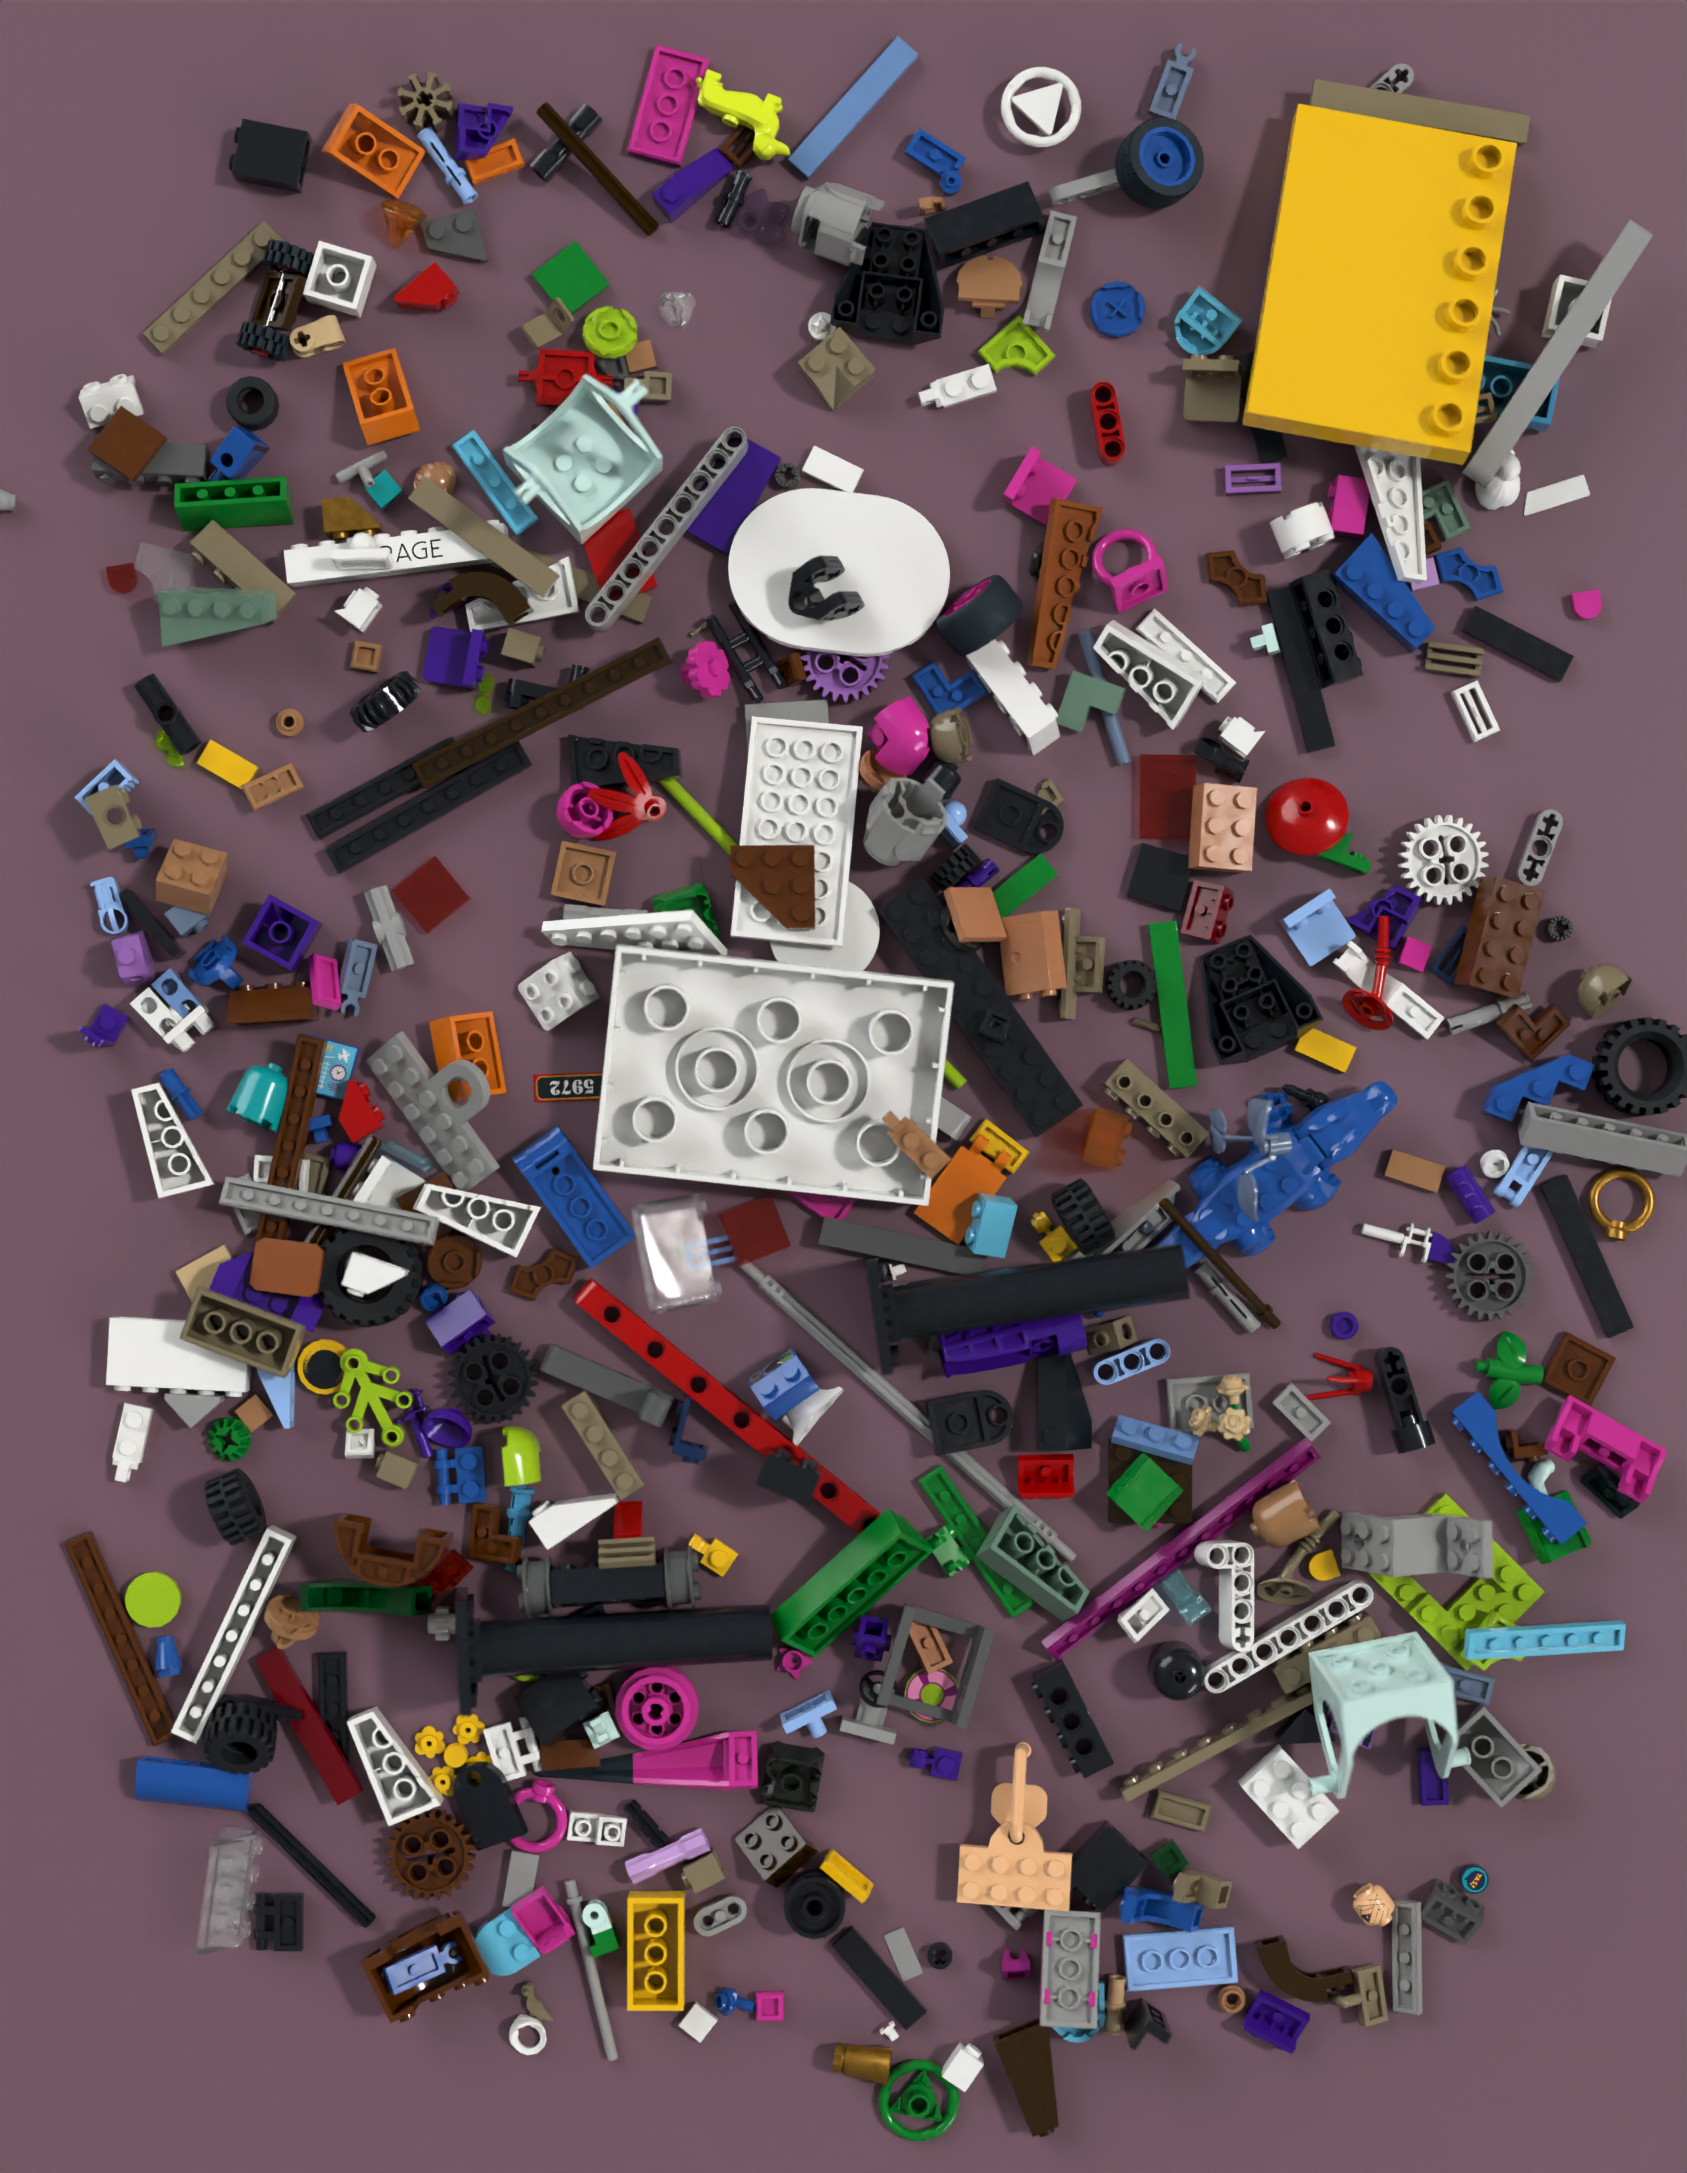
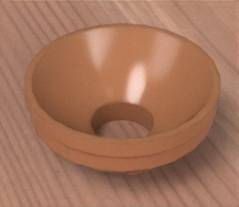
(873, 773)

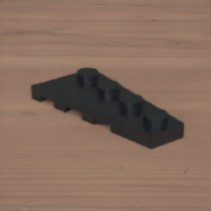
(598, 763)

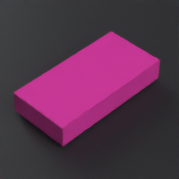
(324, 982)

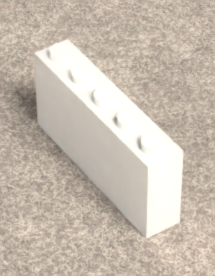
(153, 1357)

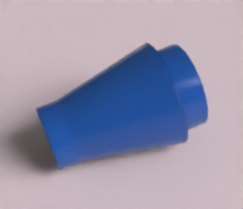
(167, 1657)

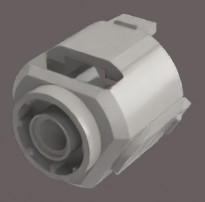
(834, 221)
(904, 821)

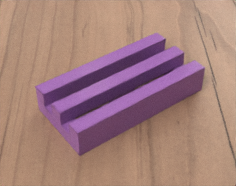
(1229, 490)

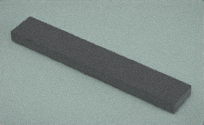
(899, 1246)

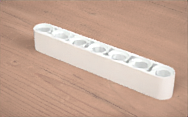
(1301, 1635)

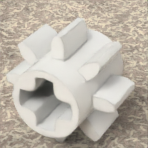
(442, 1623)

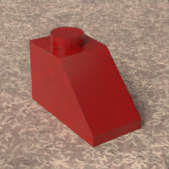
(428, 291)
(628, 1520)

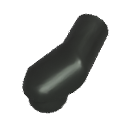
(1035, 564)

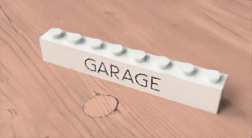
(410, 554)

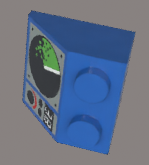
(783, 1384)

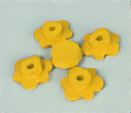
(454, 1754)

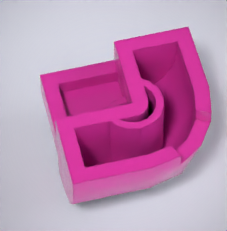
(900, 737)

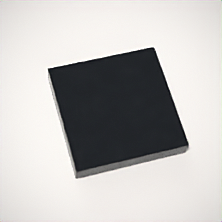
(1160, 877)

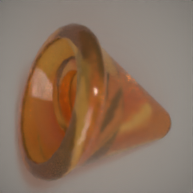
(401, 220)

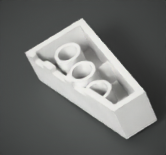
(170, 1151)
(484, 1218)
(393, 1771)

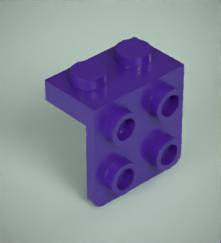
(455, 657)

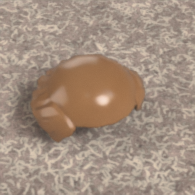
(438, 473)

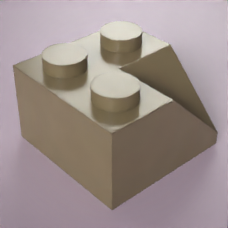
(836, 369)

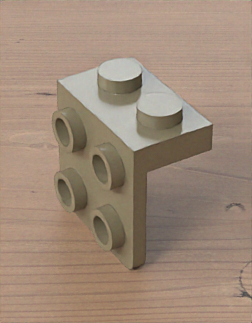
(1212, 389)

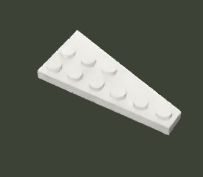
(1397, 499)
(657, 930)

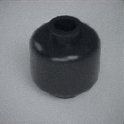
(944, 775)

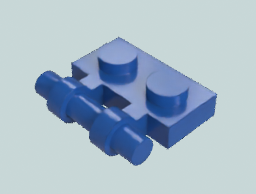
(470, 1475)

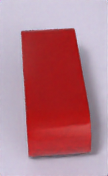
(1109, 410)

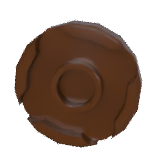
(454, 1260)

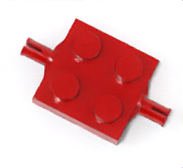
(560, 373)

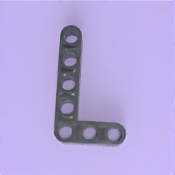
(608, 1383)

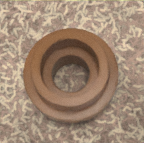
(297, 726)
(1237, 2005)

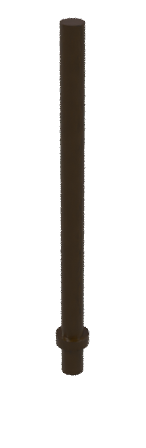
(1264, 1311)

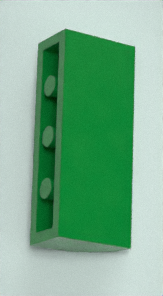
(234, 503)

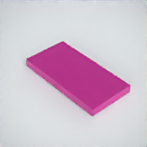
(667, 106)

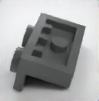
(1452, 1912)

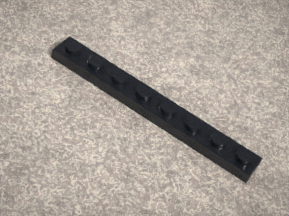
(428, 807)

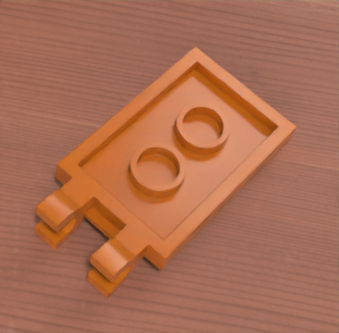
(959, 1187)

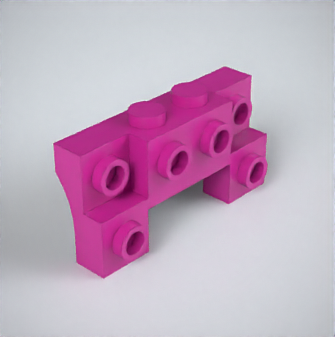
(1609, 1443)

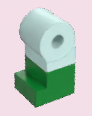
(598, 1918)

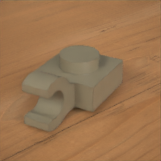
(656, 383)

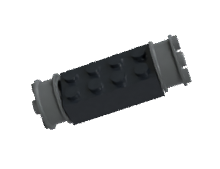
(589, 1586)

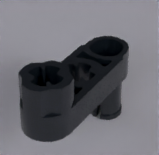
(520, 692)

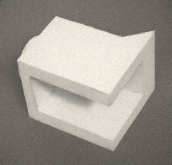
(360, 608)
(1239, 735)

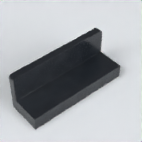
(1146, 2019)

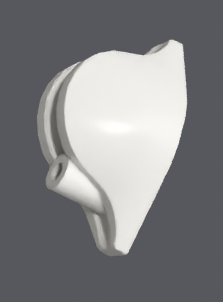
(808, 1412)

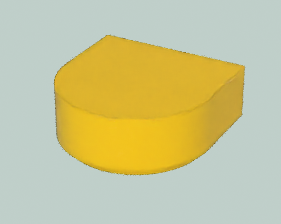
(1323, 1565)

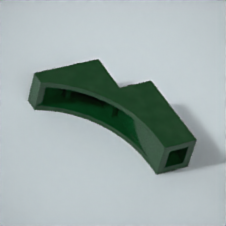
(365, 1597)

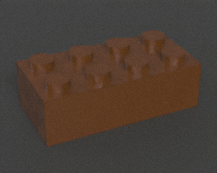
(1499, 937)

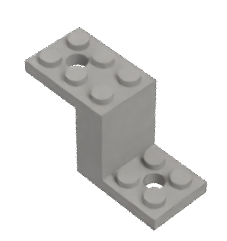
(1417, 1544)

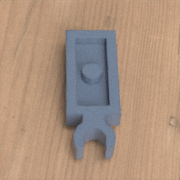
(1172, 85)
(356, 974)

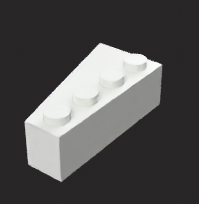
(1151, 672)
(1015, 695)

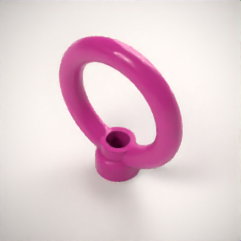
(542, 1792)

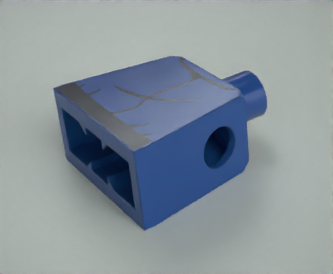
(243, 449)

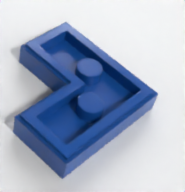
(945, 696)

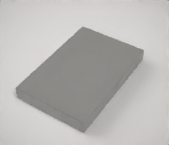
(799, 710)
(1190, 1393)

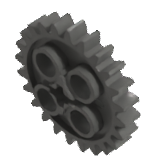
(1489, 1300)

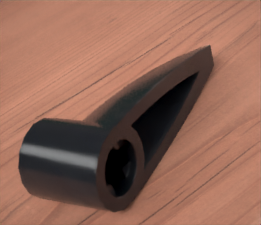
(279, 1710)

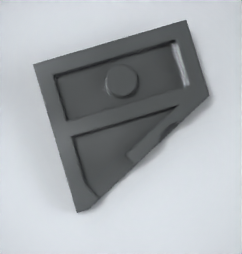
(456, 235)

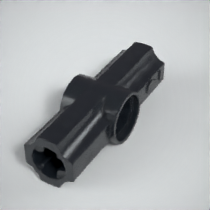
(177, 728)

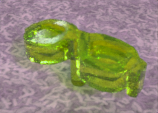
(483, 703)
(165, 744)

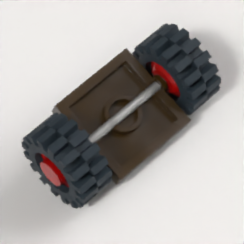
(277, 301)

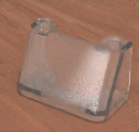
(675, 1253)

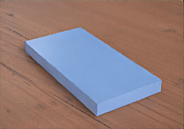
(1180, 1958)

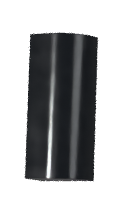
(984, 225)

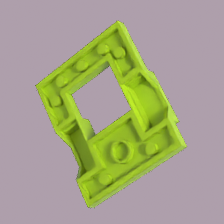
(1508, 1593)

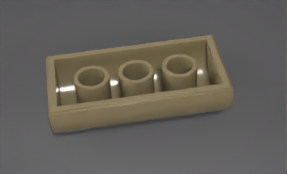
(243, 1332)

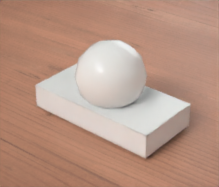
(362, 555)

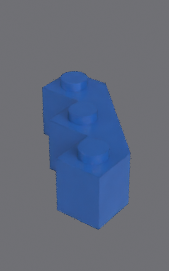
(1536, 1086)

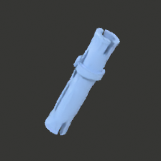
(464, 191)

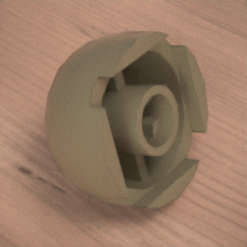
(950, 737)
(1601, 988)
(1544, 1781)

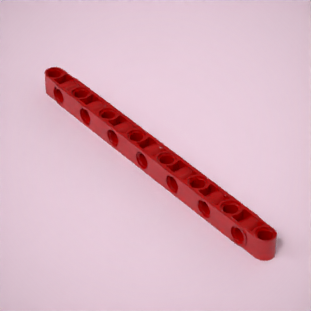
(716, 1397)

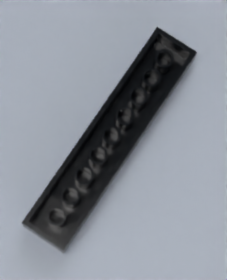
(1018, 1065)

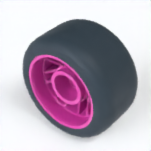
(979, 615)

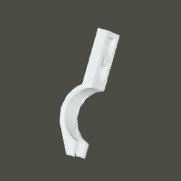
(1396, 995)

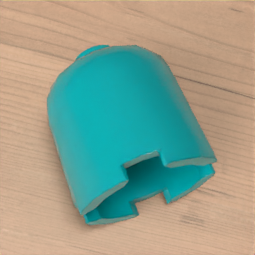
(261, 1096)

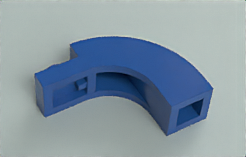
(1158, 1907)

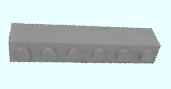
(1603, 1139)

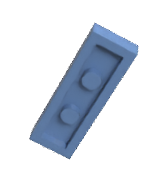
(1155, 1439)

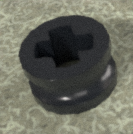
(948, 1955)

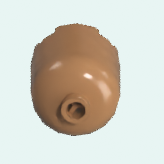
(1283, 1516)

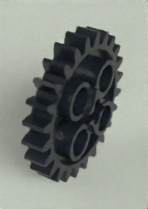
(469, 1387)

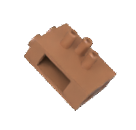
(1033, 955)

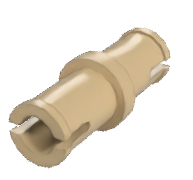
(1115, 2004)

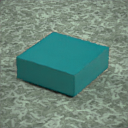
(384, 490)

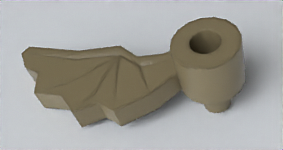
(534, 2005)

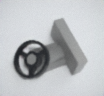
(870, 1715)

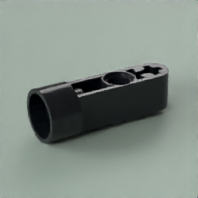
(1410, 1430)

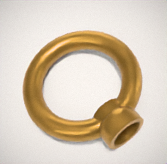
(1616, 1229)

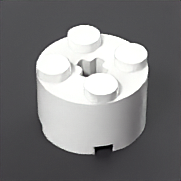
(1302, 530)

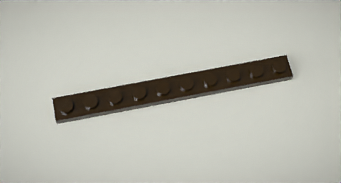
(542, 712)

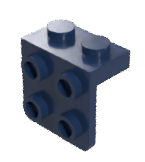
(690, 1451)

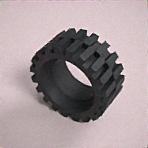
(1675, 1051)

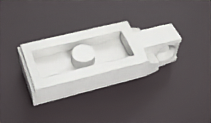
(959, 388)
(131, 1439)

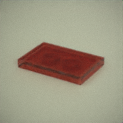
(1166, 795)

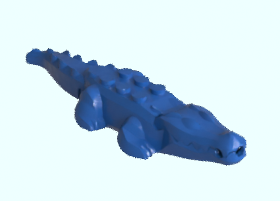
(1294, 1179)

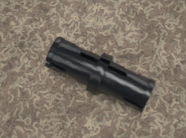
(733, 199)

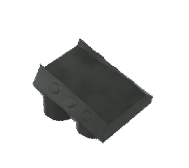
(792, 1776)

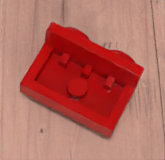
(1045, 1476)

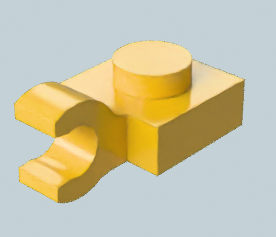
(716, 1555)

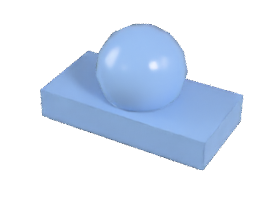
(956, 817)

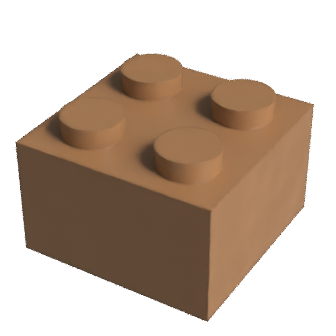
(191, 876)

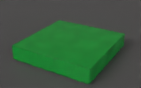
(571, 278)

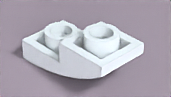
(596, 1828)

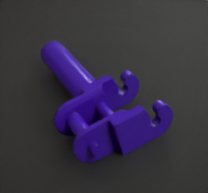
(416, 1423)

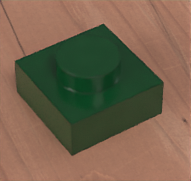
(1169, 1858)

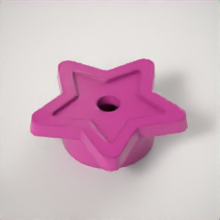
(786, 1664)

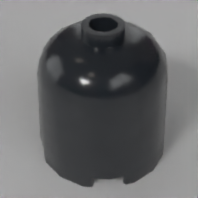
(1167, 1662)

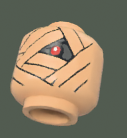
(1373, 1905)

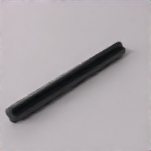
(311, 1865)

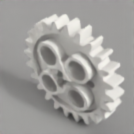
(1467, 856)

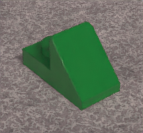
(1338, 856)

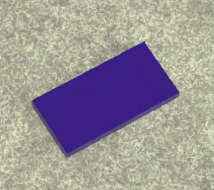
(735, 498)

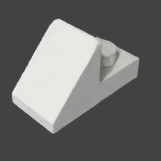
(1142, 1615)

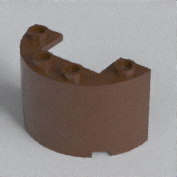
(383, 1565)
(434, 1931)

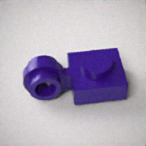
(944, 1762)

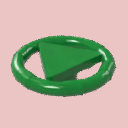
(918, 2101)

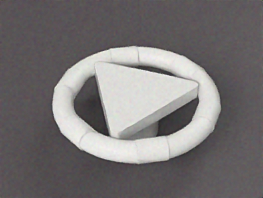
(1040, 106)

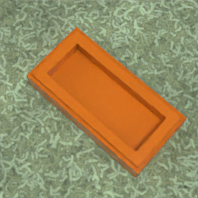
(499, 161)

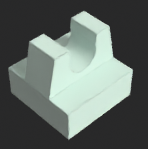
(1266, 640)
(601, 1729)

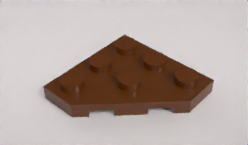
(779, 880)

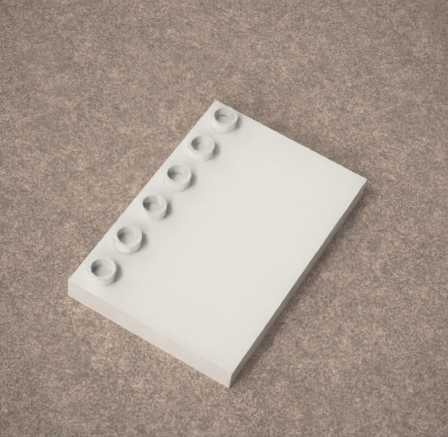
(769, 1073)

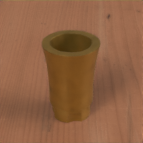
(864, 2062)

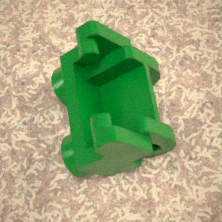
(947, 1551)

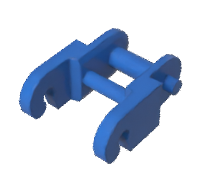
(1280, 1111)

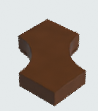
(1247, 586)
(557, 1268)

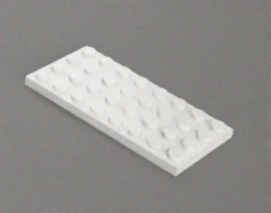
(801, 794)

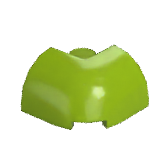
(520, 1456)

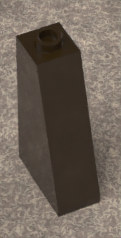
(1029, 2067)

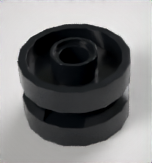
(811, 1920)

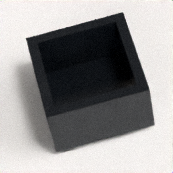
(789, 1475)

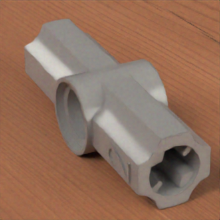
(389, 928)

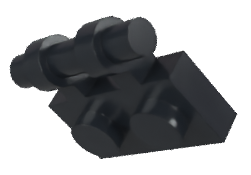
(288, 1921)

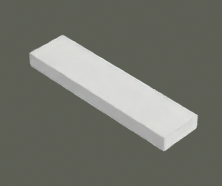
(1168, 638)

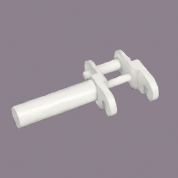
(1399, 1238)

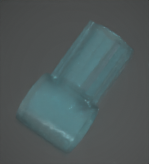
(1188, 1601)

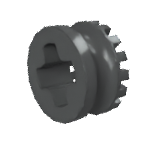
(783, 469)
(1563, 921)

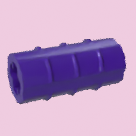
(1469, 1194)

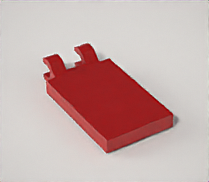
(611, 546)

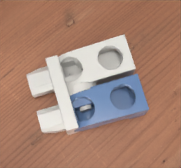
(182, 1014)

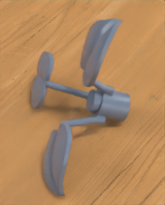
(1268, 1144)

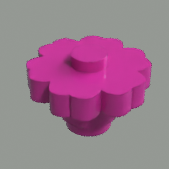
(706, 669)

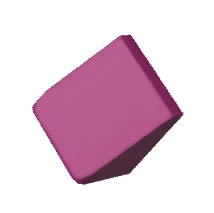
(1414, 954)

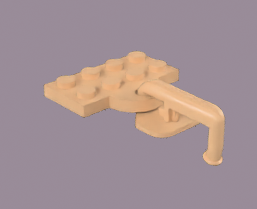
(1014, 1871)

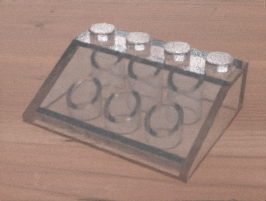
(229, 1889)

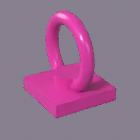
(1139, 581)

